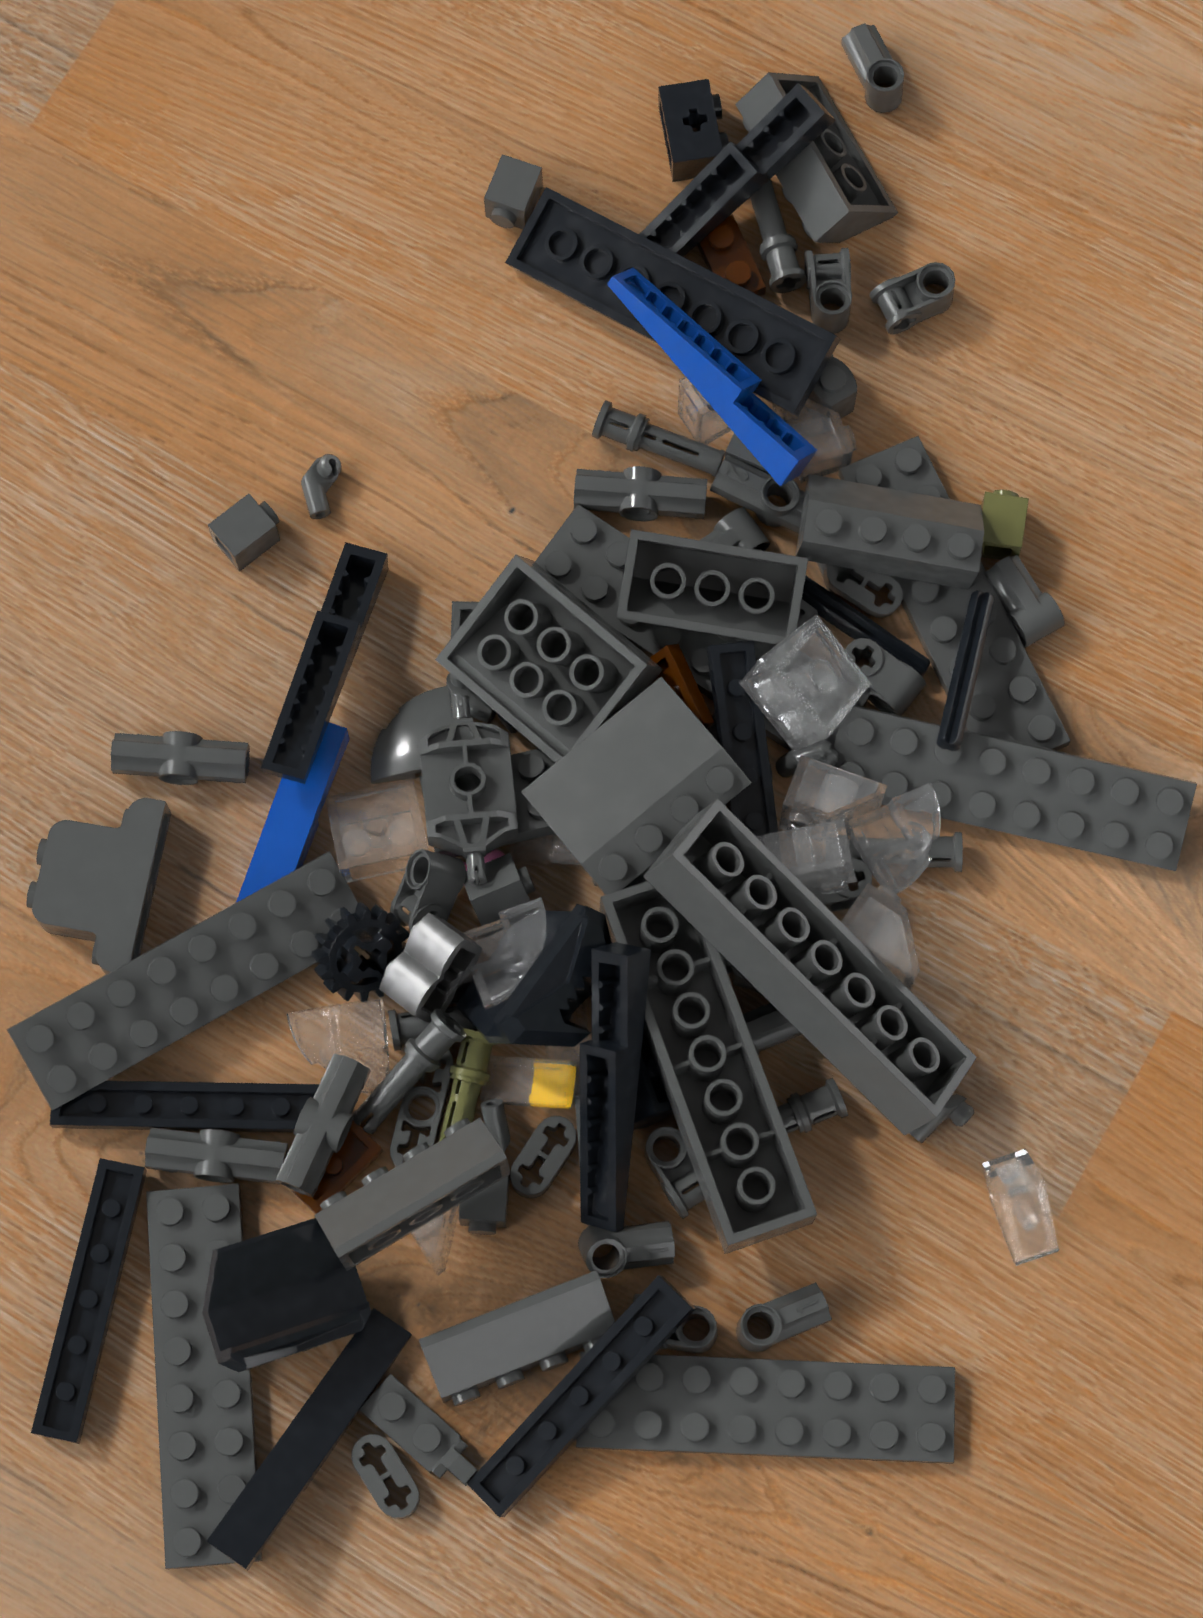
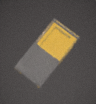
(530, 1082)

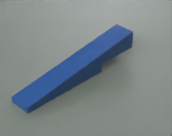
(717, 376)
(295, 816)

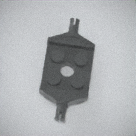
(476, 819)

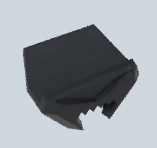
(551, 988)
(280, 1297)

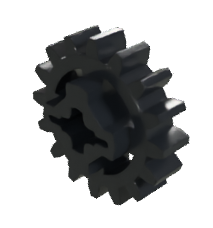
(341, 964)

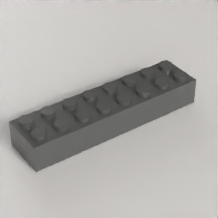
(811, 967)
(712, 1075)

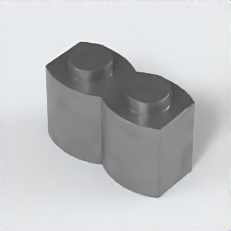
(430, 967)

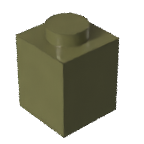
(1003, 523)

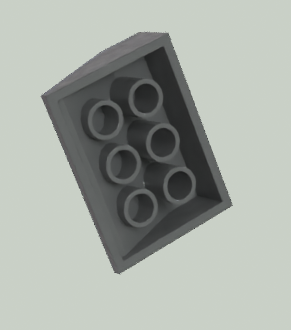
(545, 659)
(634, 786)

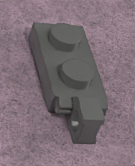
(418, 1430)

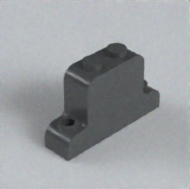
(101, 881)

